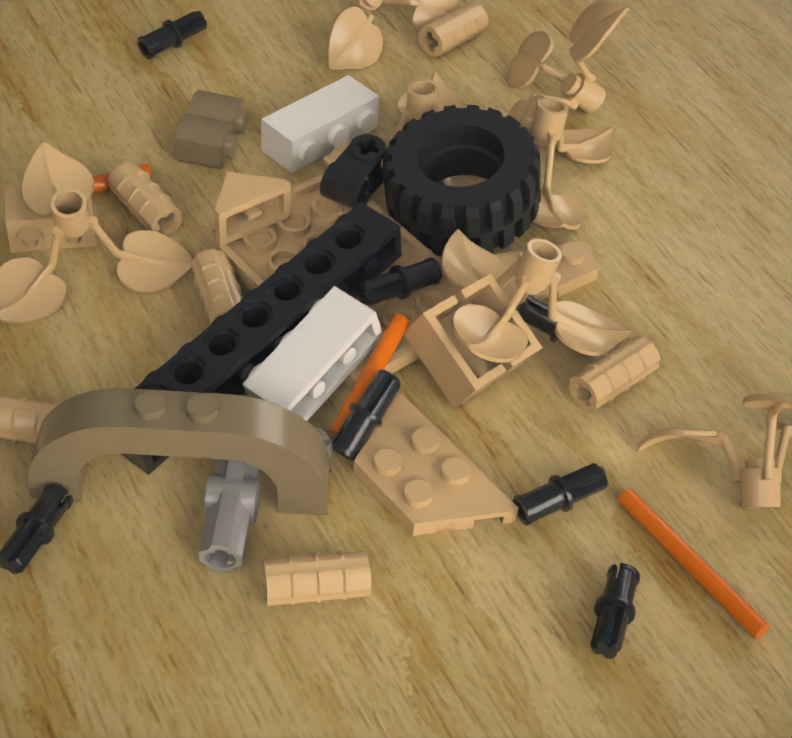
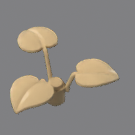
(358, 43)
(578, 89)
(419, 98)
(580, 145)
(62, 188)
(534, 270)
(761, 476)

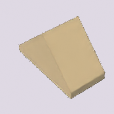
(249, 205)

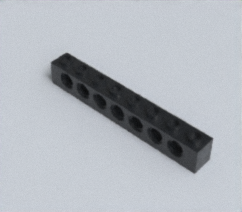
(225, 353)

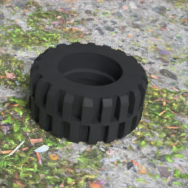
(463, 144)

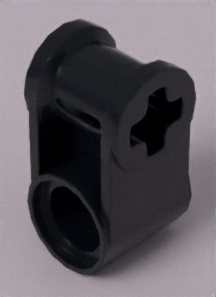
(355, 172)

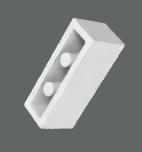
(319, 123)
(316, 354)

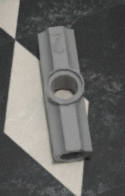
(229, 509)

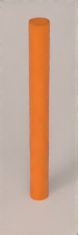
(694, 564)

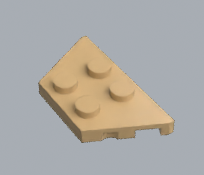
(426, 476)

